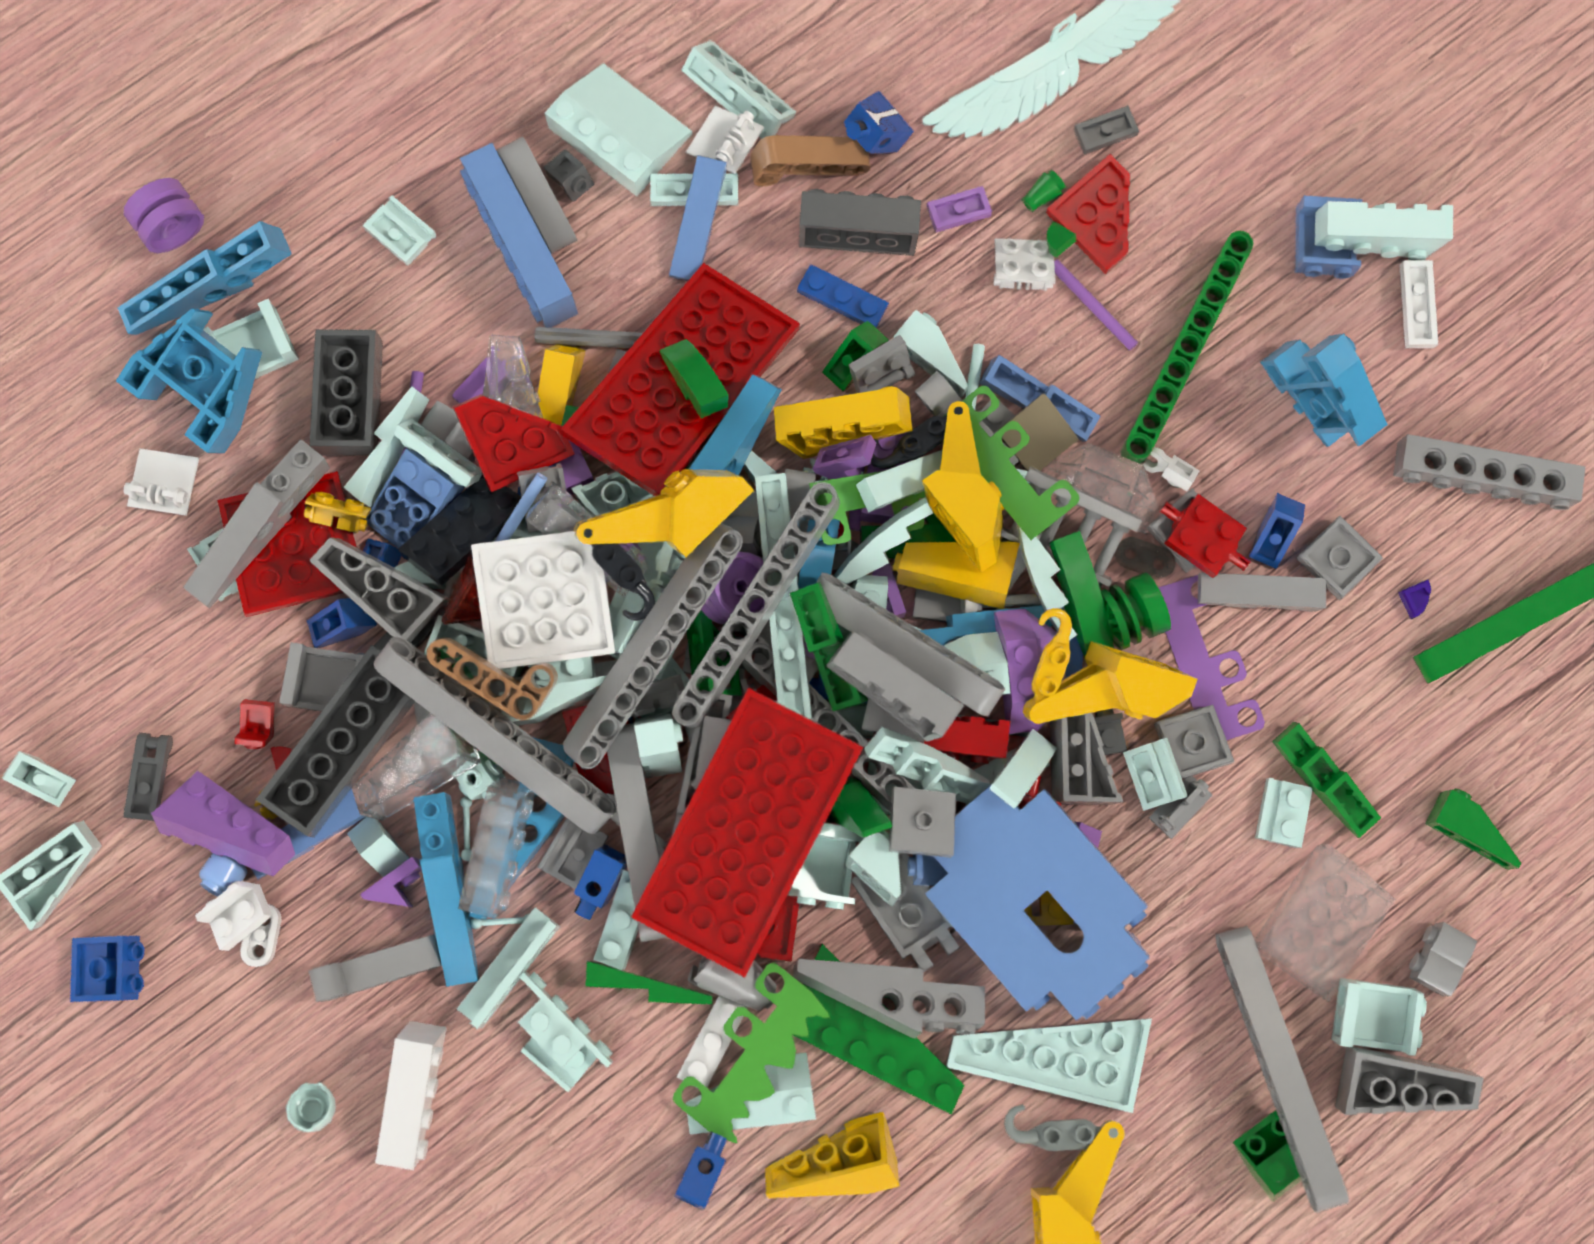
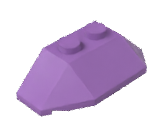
(1023, 645)

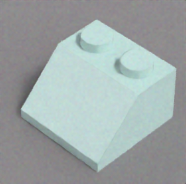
(877, 866)

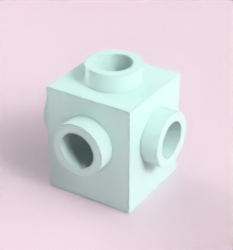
(476, 780)

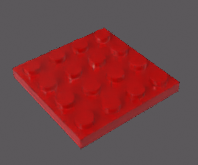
(282, 570)

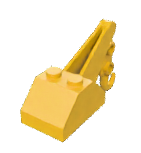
(1107, 682)

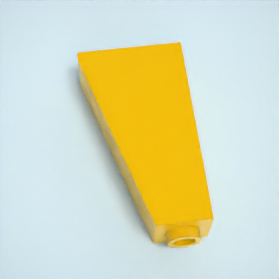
(950, 572)

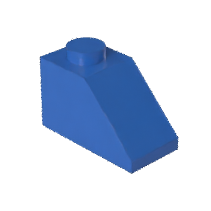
(1277, 530)
(338, 623)

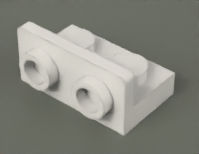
(235, 913)

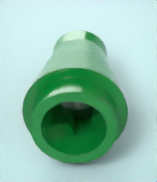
(1044, 190)

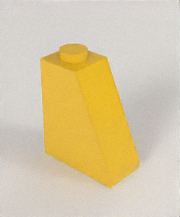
(559, 380)

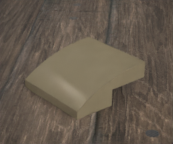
(1047, 432)

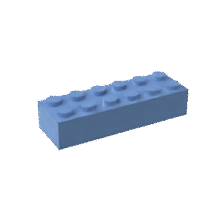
(517, 237)

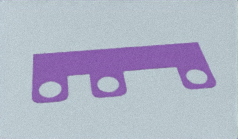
(1194, 660)

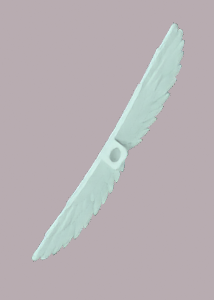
(1050, 68)

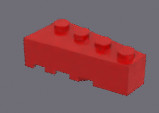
(974, 738)

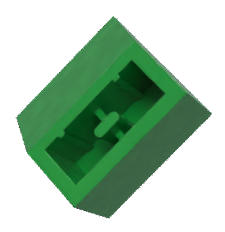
(1268, 1156)

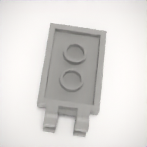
(912, 921)

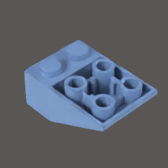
(411, 498)

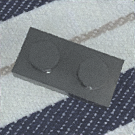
(1106, 130)

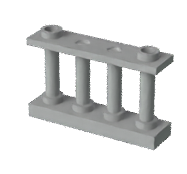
(1094, 510)

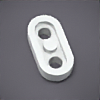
(265, 936)

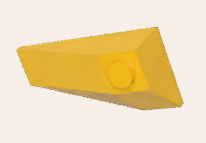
(847, 1163)

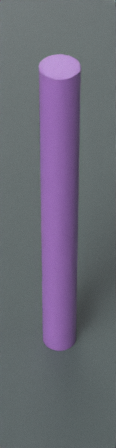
(1094, 305)

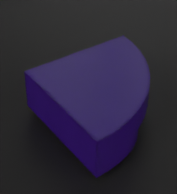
(1416, 598)

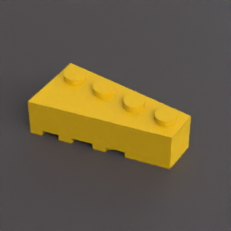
(838, 419)

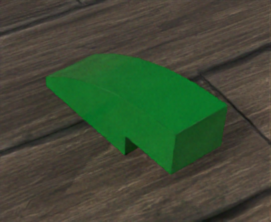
(695, 378)

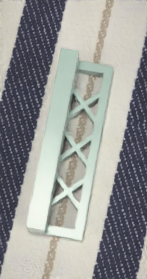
(736, 91)
(507, 967)

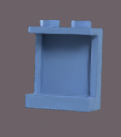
(1314, 259)

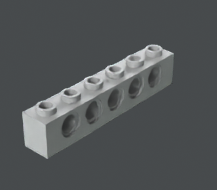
(1564, 478)

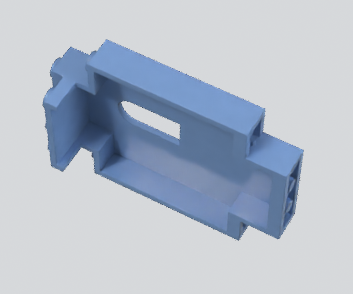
(1006, 863)

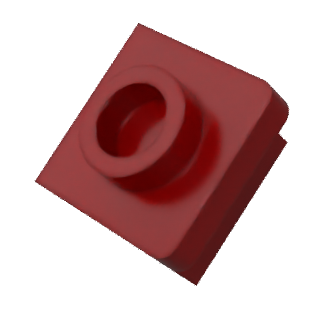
(255, 724)

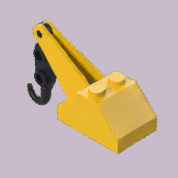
(957, 491)
(681, 515)

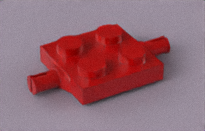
(1205, 535)

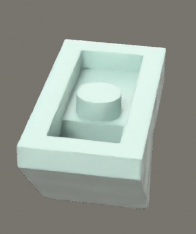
(38, 778)

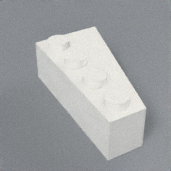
(410, 1095)

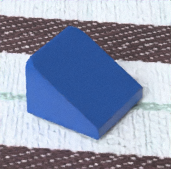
(383, 552)

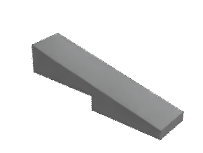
(1262, 591)

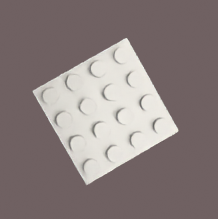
(541, 600)

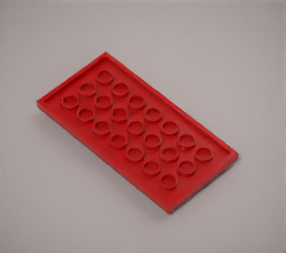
(639, 414)
(746, 832)

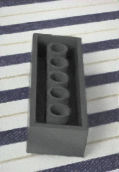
(336, 748)

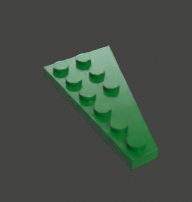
(881, 1050)

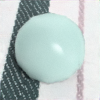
(311, 1107)

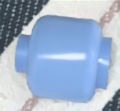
(220, 873)

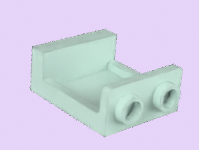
(259, 331)
(824, 870)
(1378, 1016)

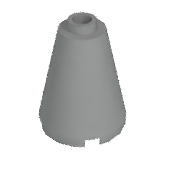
(730, 985)

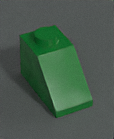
(857, 344)

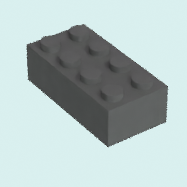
(859, 222)
(346, 392)

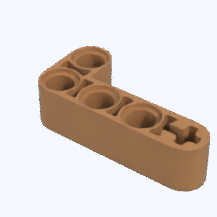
(806, 156)
(488, 672)

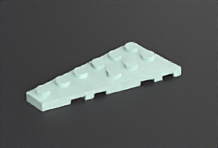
(1078, 1061)

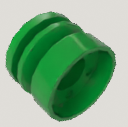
(1135, 611)

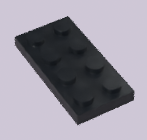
(470, 519)

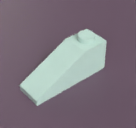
(930, 350)

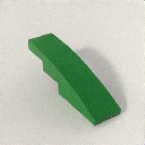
(1082, 591)
(1327, 780)

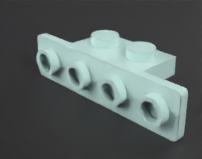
(556, 1029)

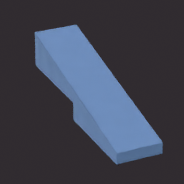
(698, 217)
(1022, 388)
(343, 817)

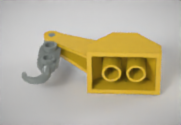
(1068, 1208)

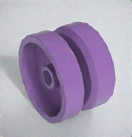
(163, 215)
(732, 588)

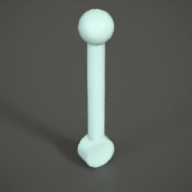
(465, 802)
(477, 923)

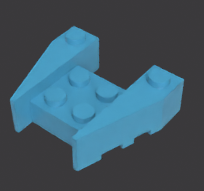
(201, 373)
(1328, 387)

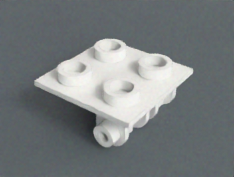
(726, 137)
(1023, 262)
(162, 482)

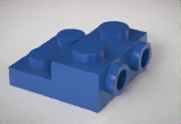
(106, 968)

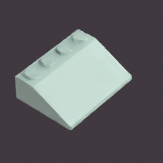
(616, 127)

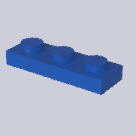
(842, 296)

